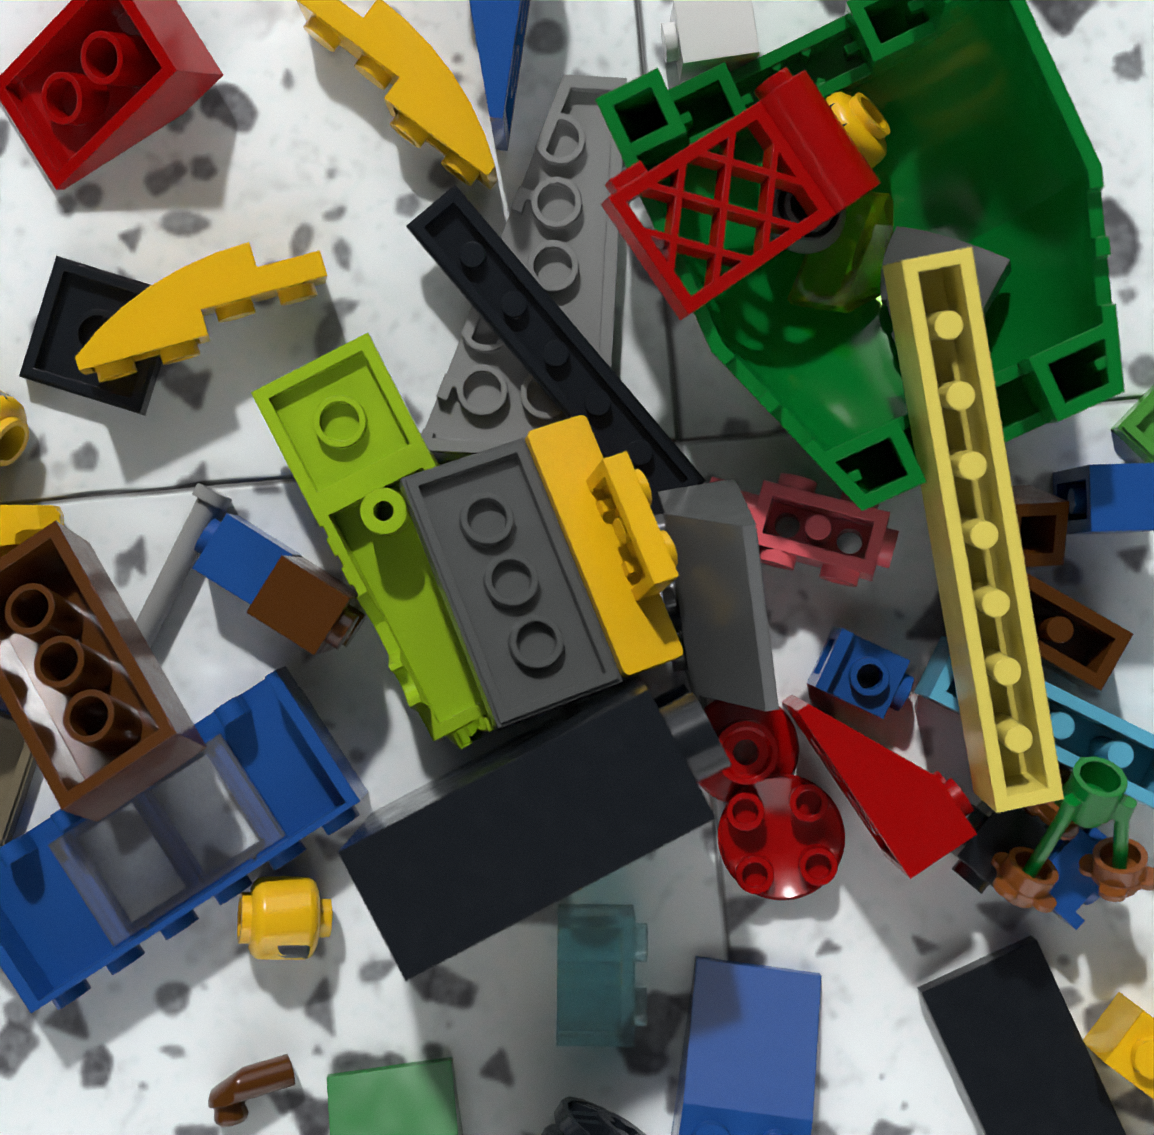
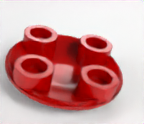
(781, 837)

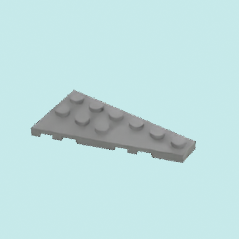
(570, 251)

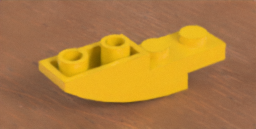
(424, 92)
(170, 313)

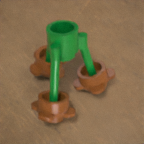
(1091, 798)

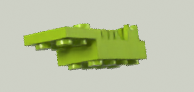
(348, 449)

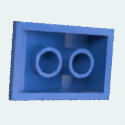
(748, 1051)

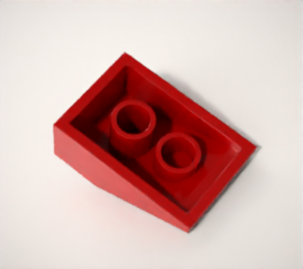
(104, 82)
(904, 807)

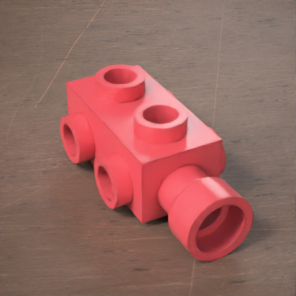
(821, 524)

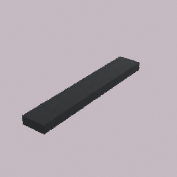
(547, 340)

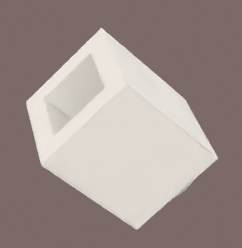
(708, 34)

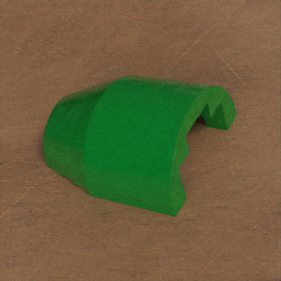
(974, 153)

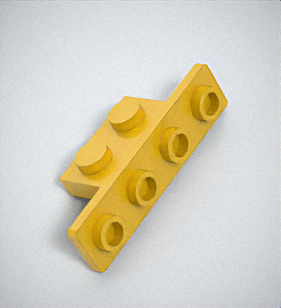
(612, 541)

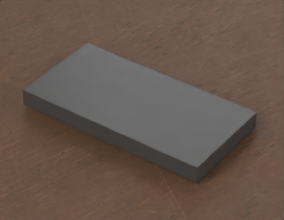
(509, 583)

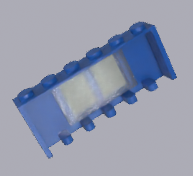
(95, 890)

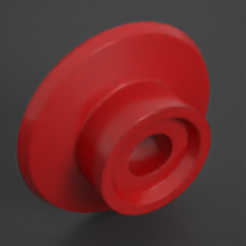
(774, 743)

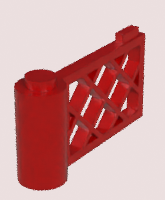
(798, 140)

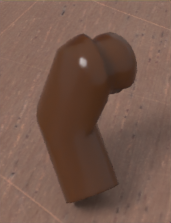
(247, 1083)

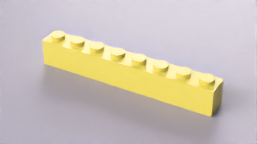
(973, 528)

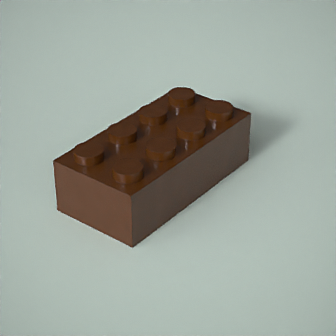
(84, 678)

